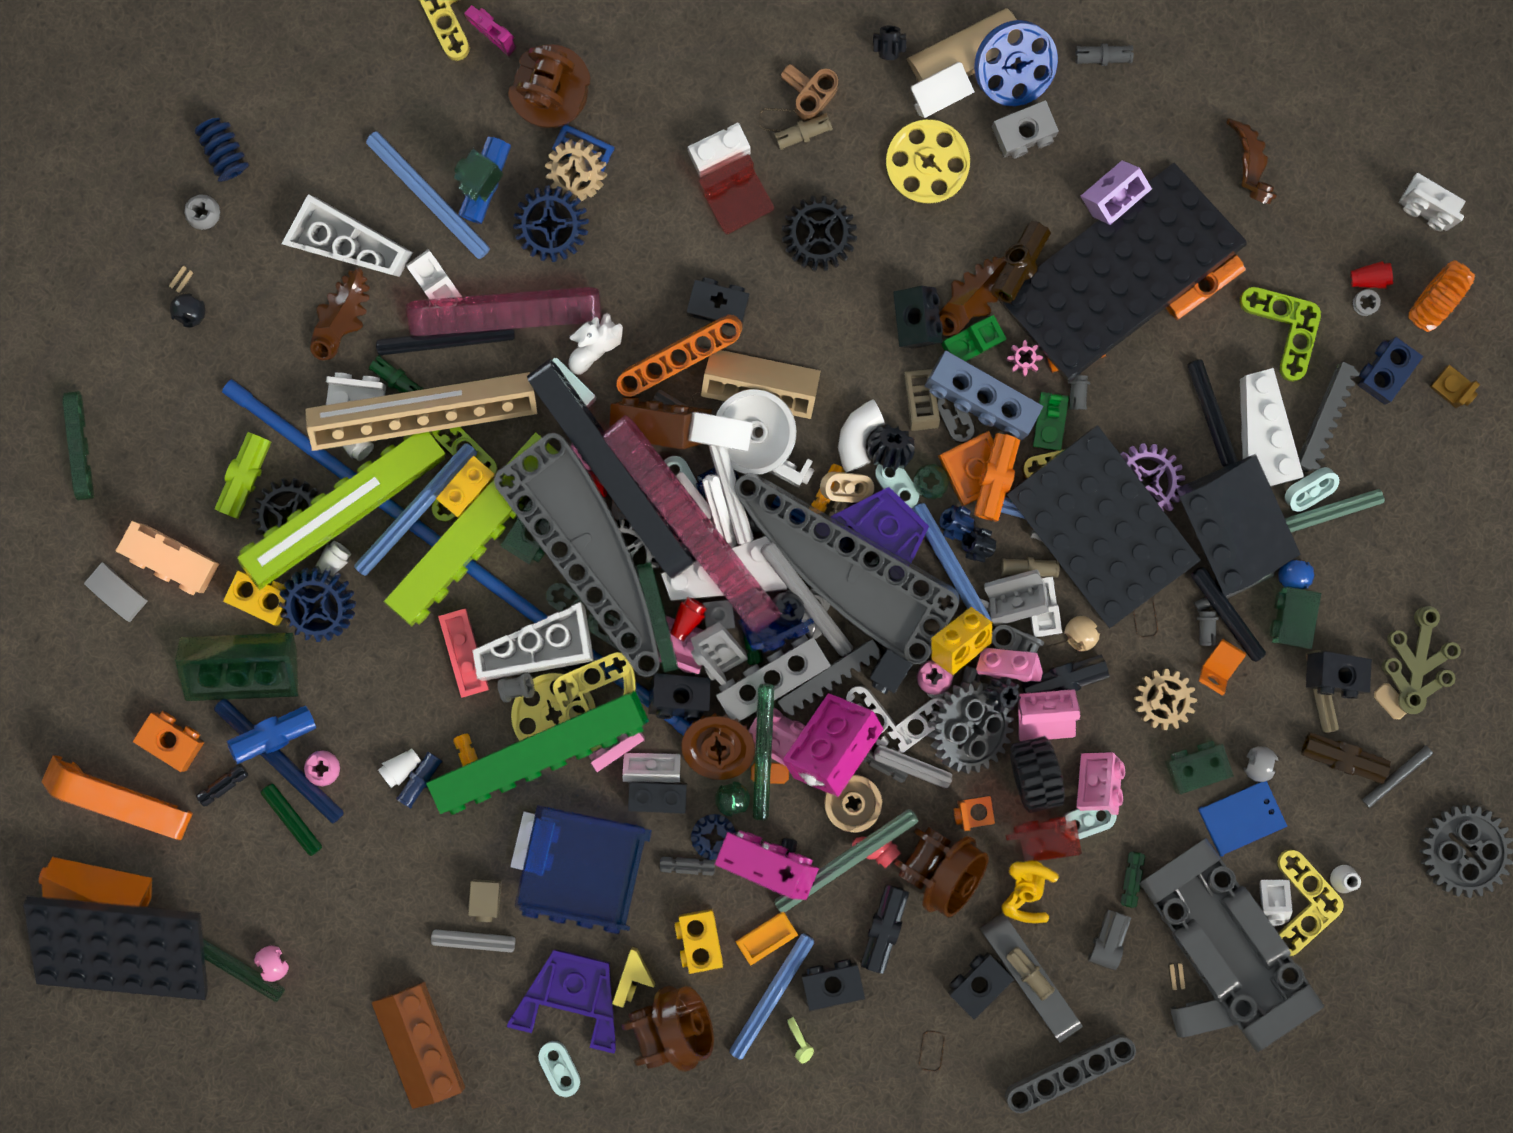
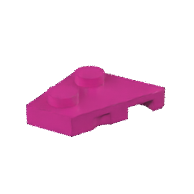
(484, 23)

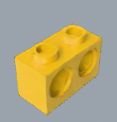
(466, 486)
(257, 602)
(961, 640)
(707, 940)

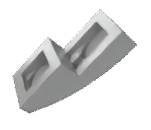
(115, 592)

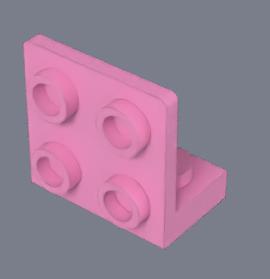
(1048, 715)

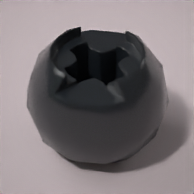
(187, 310)
(796, 613)

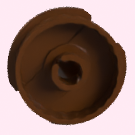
(536, 82)
(954, 879)
(673, 1029)

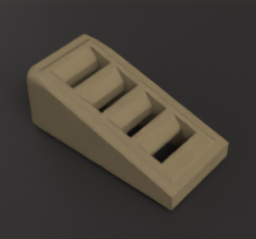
(921, 422)

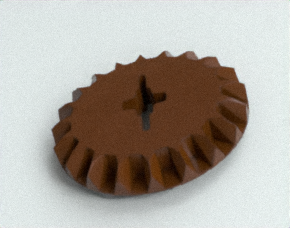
(704, 757)

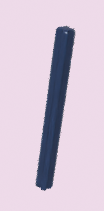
(282, 765)

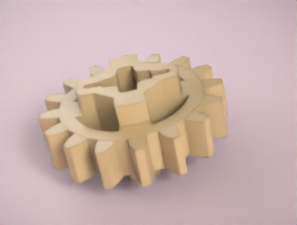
(585, 163)
(1170, 712)

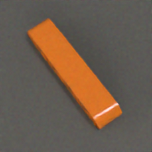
(670, 365)

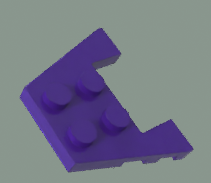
(886, 522)
(575, 986)

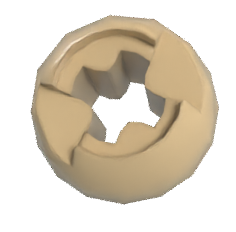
(1082, 633)

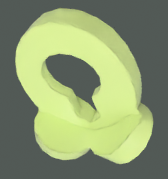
(806, 1050)

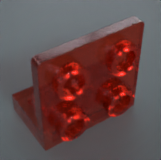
(736, 195)
(1048, 840)

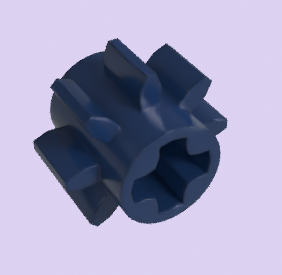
(956, 522)

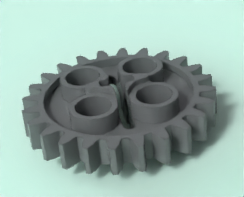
(970, 729)
(1450, 869)

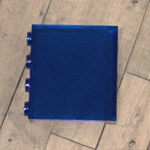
(580, 869)

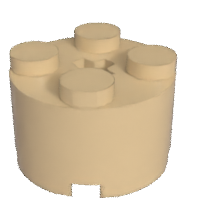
(868, 807)

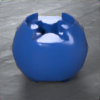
(1296, 574)

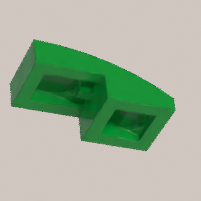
(975, 339)

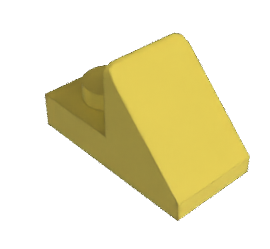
(635, 971)

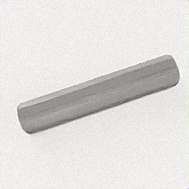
(912, 766)
(473, 940)

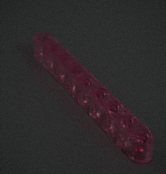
(691, 524)

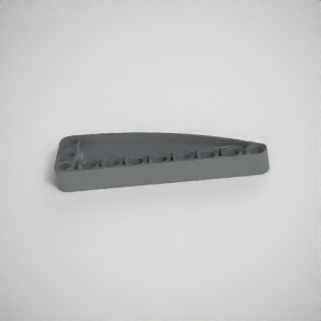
(582, 519)
(860, 591)

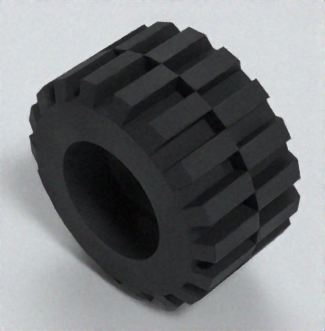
(1037, 774)

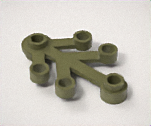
(1419, 664)

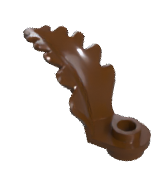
(1253, 163)
(971, 297)
(340, 315)

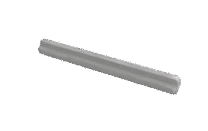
(811, 604)

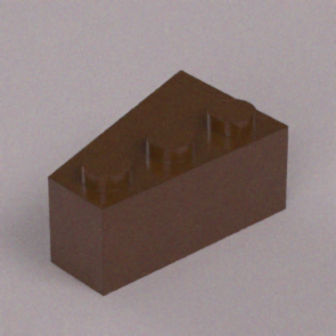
(659, 422)

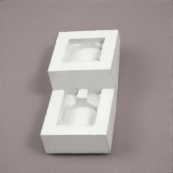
(432, 277)
(720, 431)
(1049, 622)

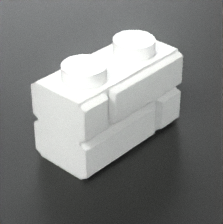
(719, 150)

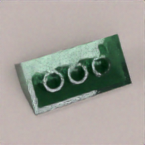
(237, 666)

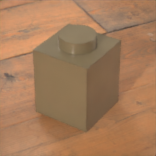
(485, 899)

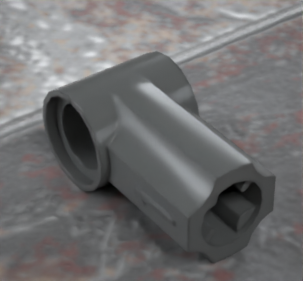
(1108, 944)

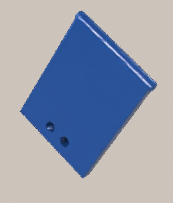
(1242, 818)

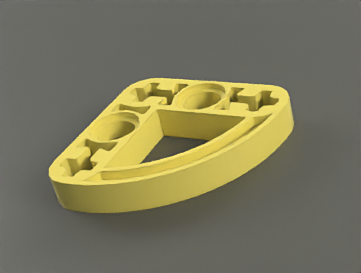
(582, 687)

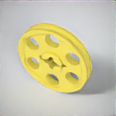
(927, 148)
(539, 712)

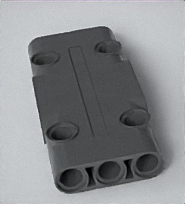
(1232, 945)

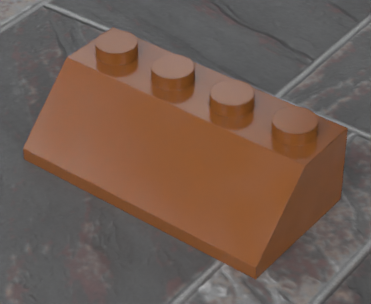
(418, 1046)

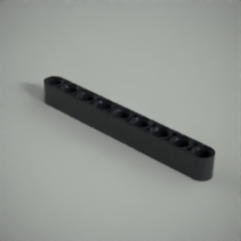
(627, 494)

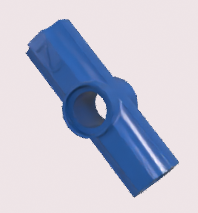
(496, 151)
(271, 734)

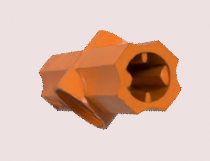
(1217, 279)
(996, 477)

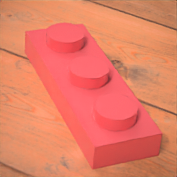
(460, 646)

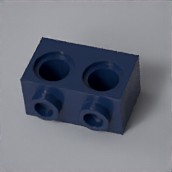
(1393, 374)

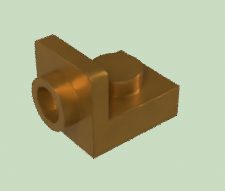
(1455, 387)

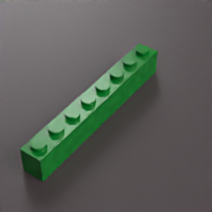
(538, 752)

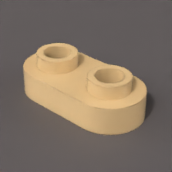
(845, 487)

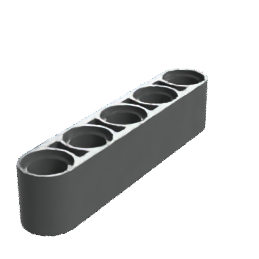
(1054, 1008)
(1206, 1016)
(1084, 1073)

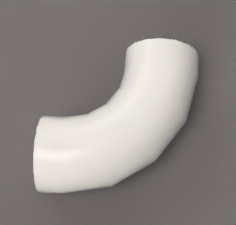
(855, 434)

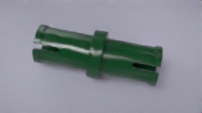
(393, 376)

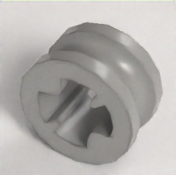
(1364, 294)

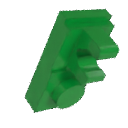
(1051, 421)

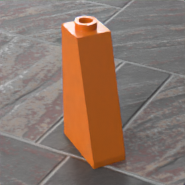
(94, 884)

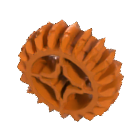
(1441, 296)

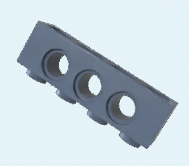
(998, 395)

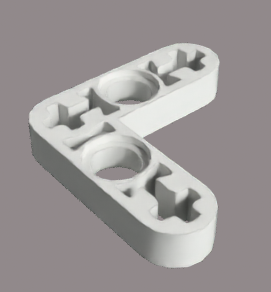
(900, 730)

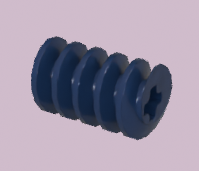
(220, 149)

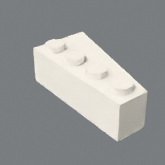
(336, 235)
(1267, 428)
(698, 584)
(546, 645)

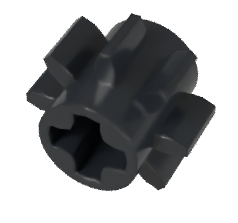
(889, 42)
(978, 544)
(1002, 694)

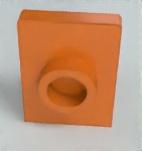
(1221, 666)
(963, 816)

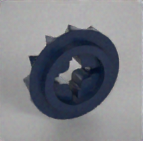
(705, 825)

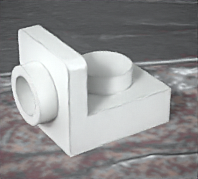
(788, 472)
(1276, 900)

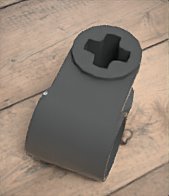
(1017, 640)

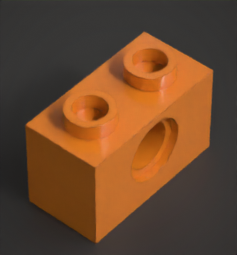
(152, 739)

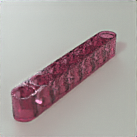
(503, 311)

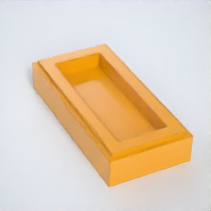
(766, 938)

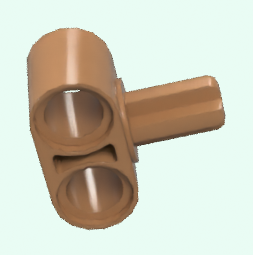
(810, 90)

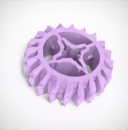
(1164, 465)

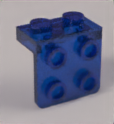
(773, 634)

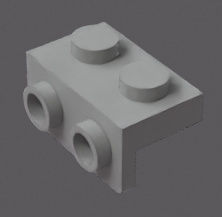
(1017, 597)
(717, 652)

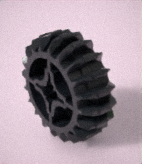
(827, 242)
(268, 505)

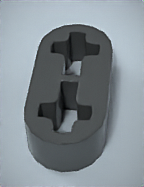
(949, 422)

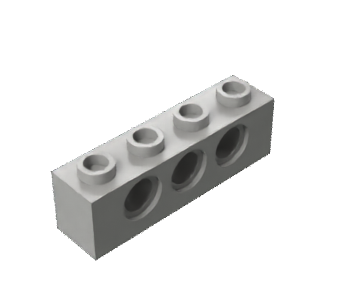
(814, 663)

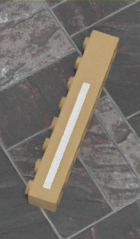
(420, 411)

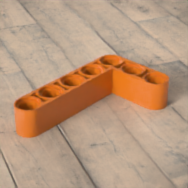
(73, 786)

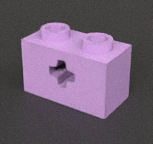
(1116, 192)

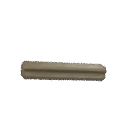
(1325, 709)

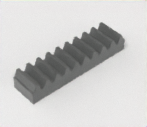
(1326, 415)
(824, 679)

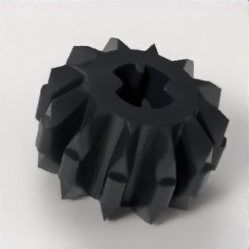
(891, 447)

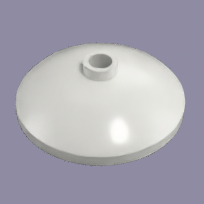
(778, 428)

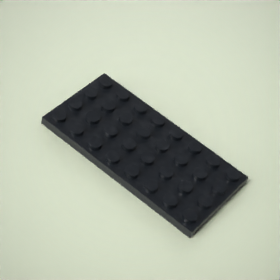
(1123, 272)

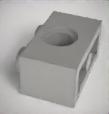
(1035, 117)

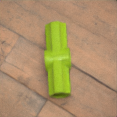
(242, 475)

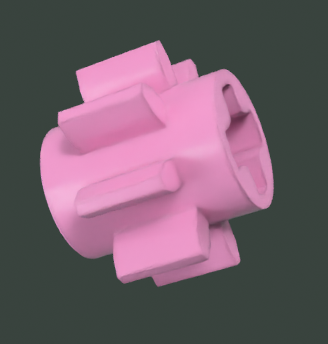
(1023, 350)

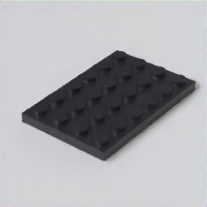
(1103, 526)
(116, 947)

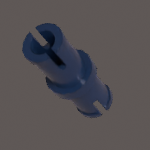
(419, 779)

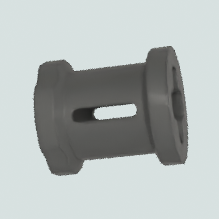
(516, 687)

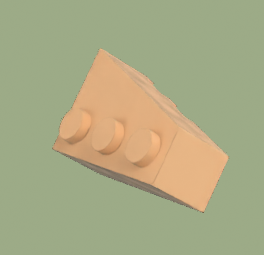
(167, 558)

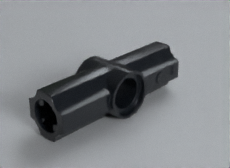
(1070, 676)
(884, 929)

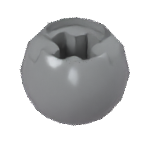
(204, 221)
(1261, 764)

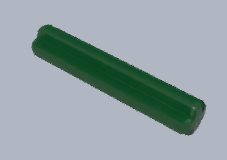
(291, 819)

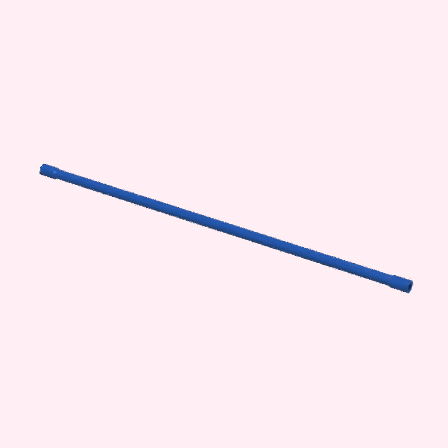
(247, 400)

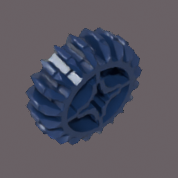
(551, 236)
(338, 618)

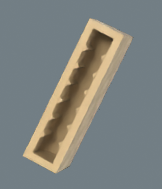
(961, 47)
(733, 372)

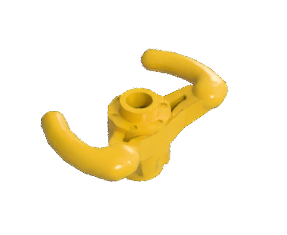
(1029, 887)

